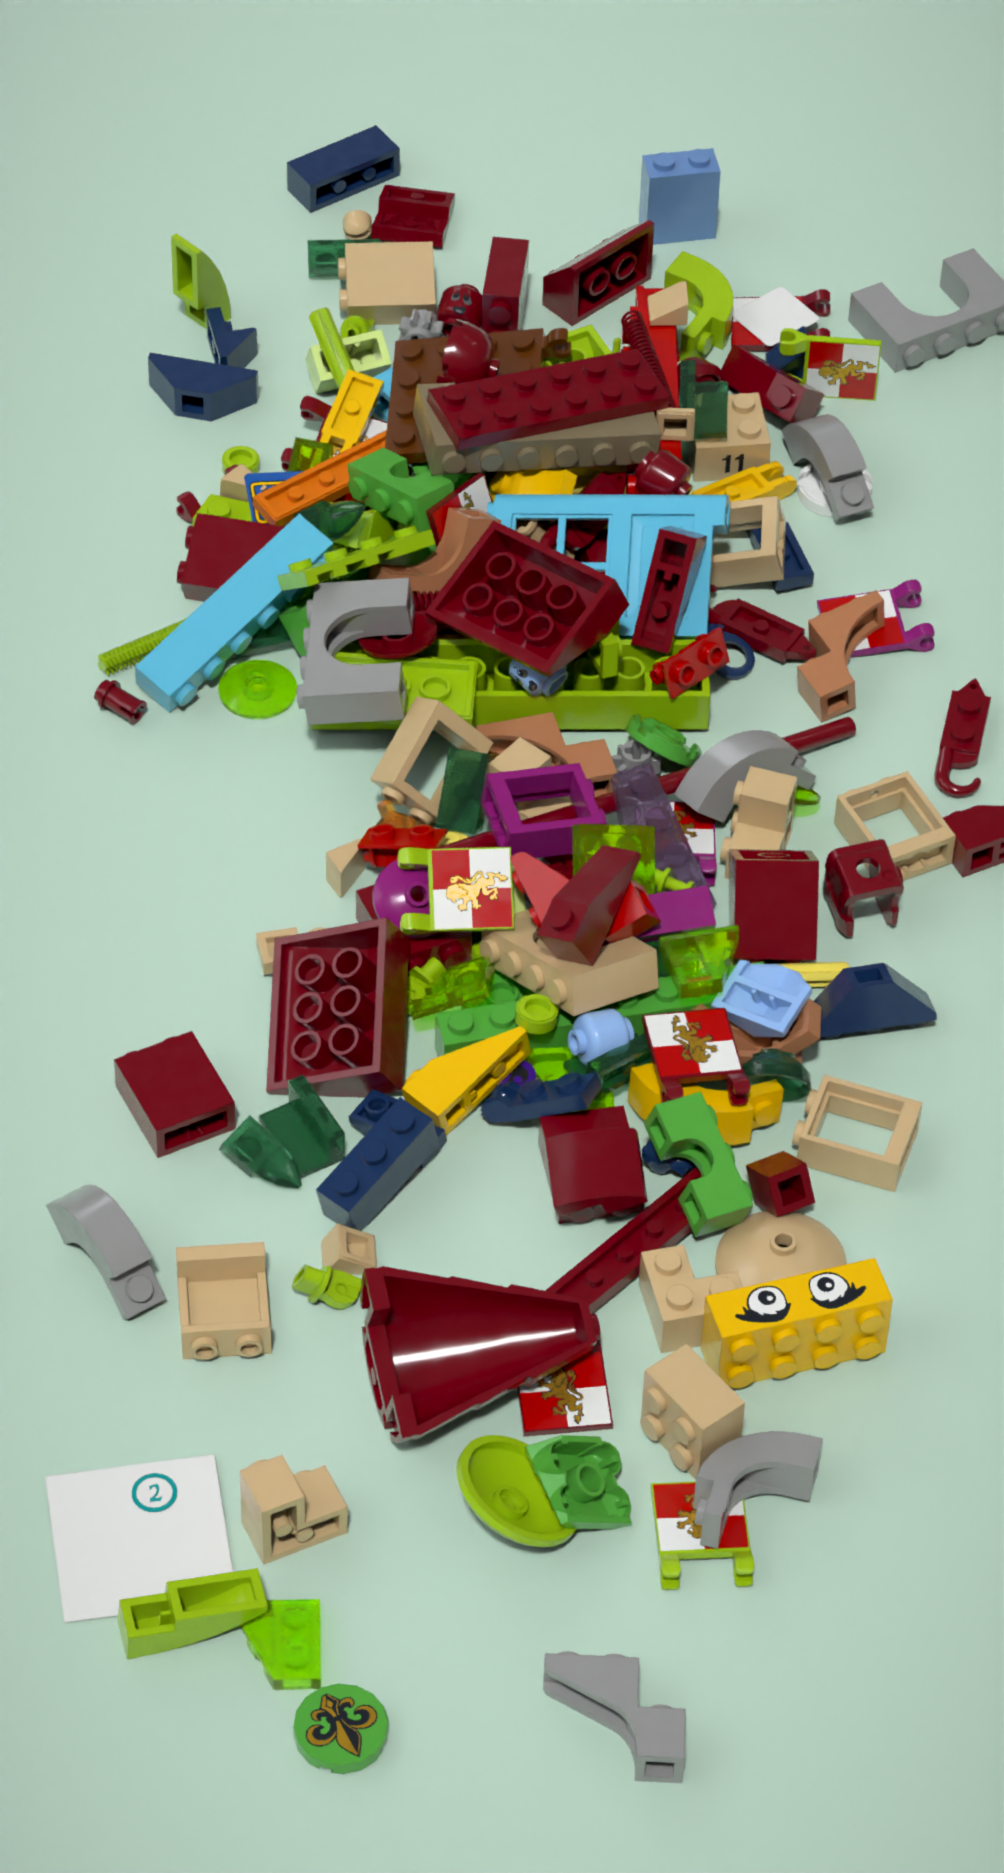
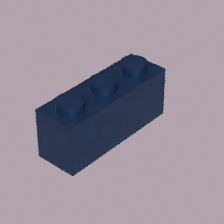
(343, 168)
(378, 1166)

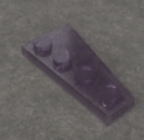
(643, 802)

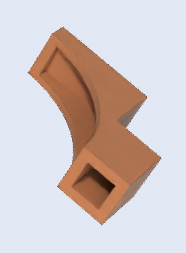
(835, 635)
(545, 734)

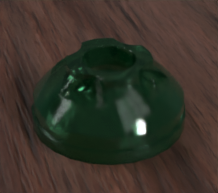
(783, 1067)

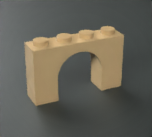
(618, 973)

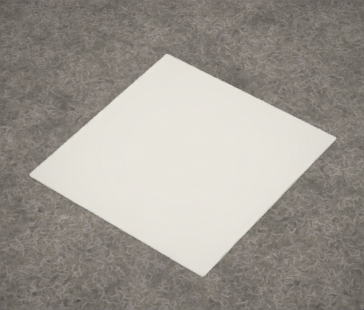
(117, 1550)

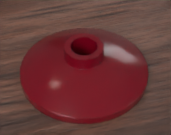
(402, 645)

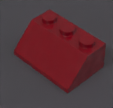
(600, 274)

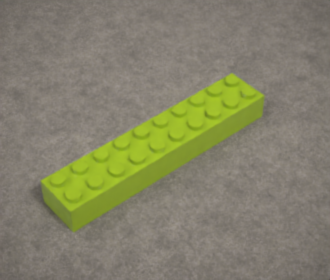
(581, 701)

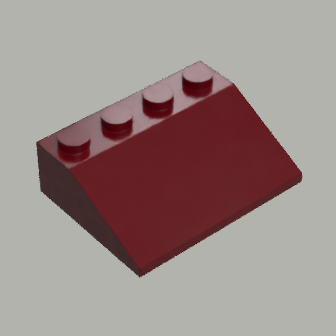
(528, 601)
(339, 1010)

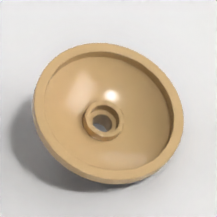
(755, 1250)

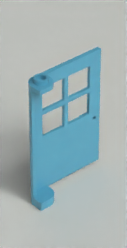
(631, 538)

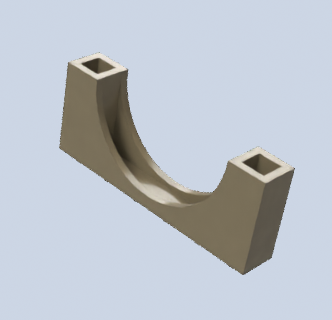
(596, 444)

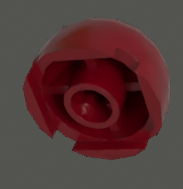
(468, 355)

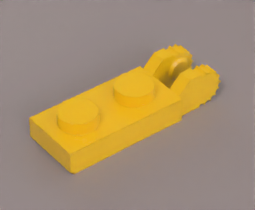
(352, 410)
(753, 484)

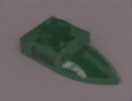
(335, 518)
(261, 1154)

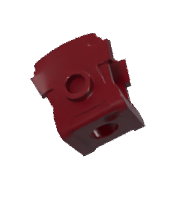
(845, 886)

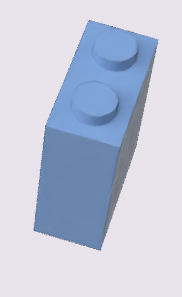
(680, 195)

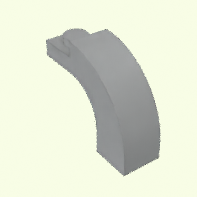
(837, 460)
(713, 777)
(112, 1242)
(749, 1467)

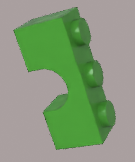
(385, 485)
(690, 1131)

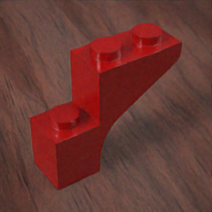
(542, 883)

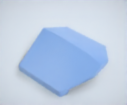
(763, 998)

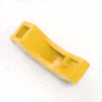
(733, 1121)

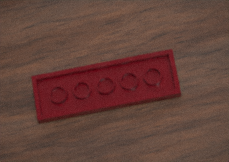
(547, 399)

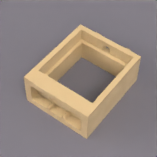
(753, 565)
(406, 746)
(915, 855)
(867, 1106)

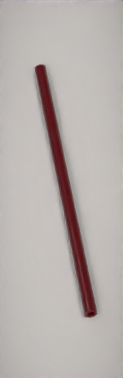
(670, 782)

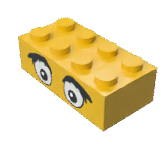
(796, 1323)

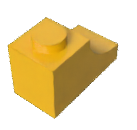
(533, 482)

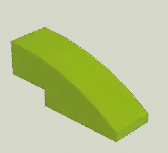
(197, 281)
(190, 1611)

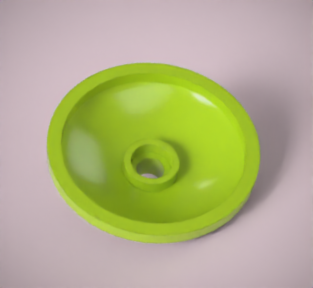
(507, 1493)

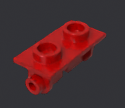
(691, 663)
(384, 841)

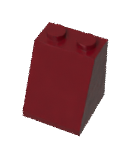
(774, 904)

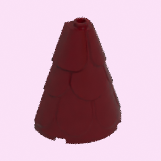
(461, 1344)

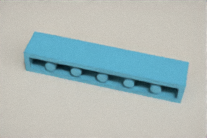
(229, 617)

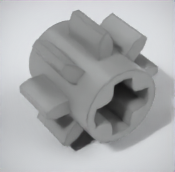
(420, 325)
(633, 755)

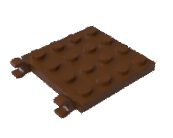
(420, 363)

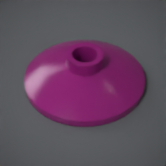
(393, 898)

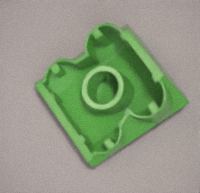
(581, 1481)

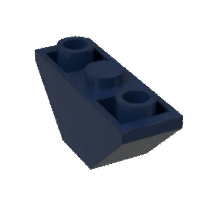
(200, 387)
(870, 1000)

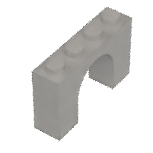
(916, 338)
(341, 615)

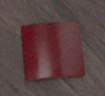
(413, 215)
(595, 1170)

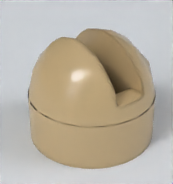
(357, 224)

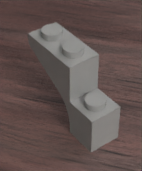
(608, 1694)

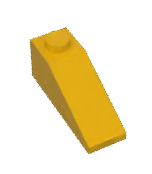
(461, 1079)

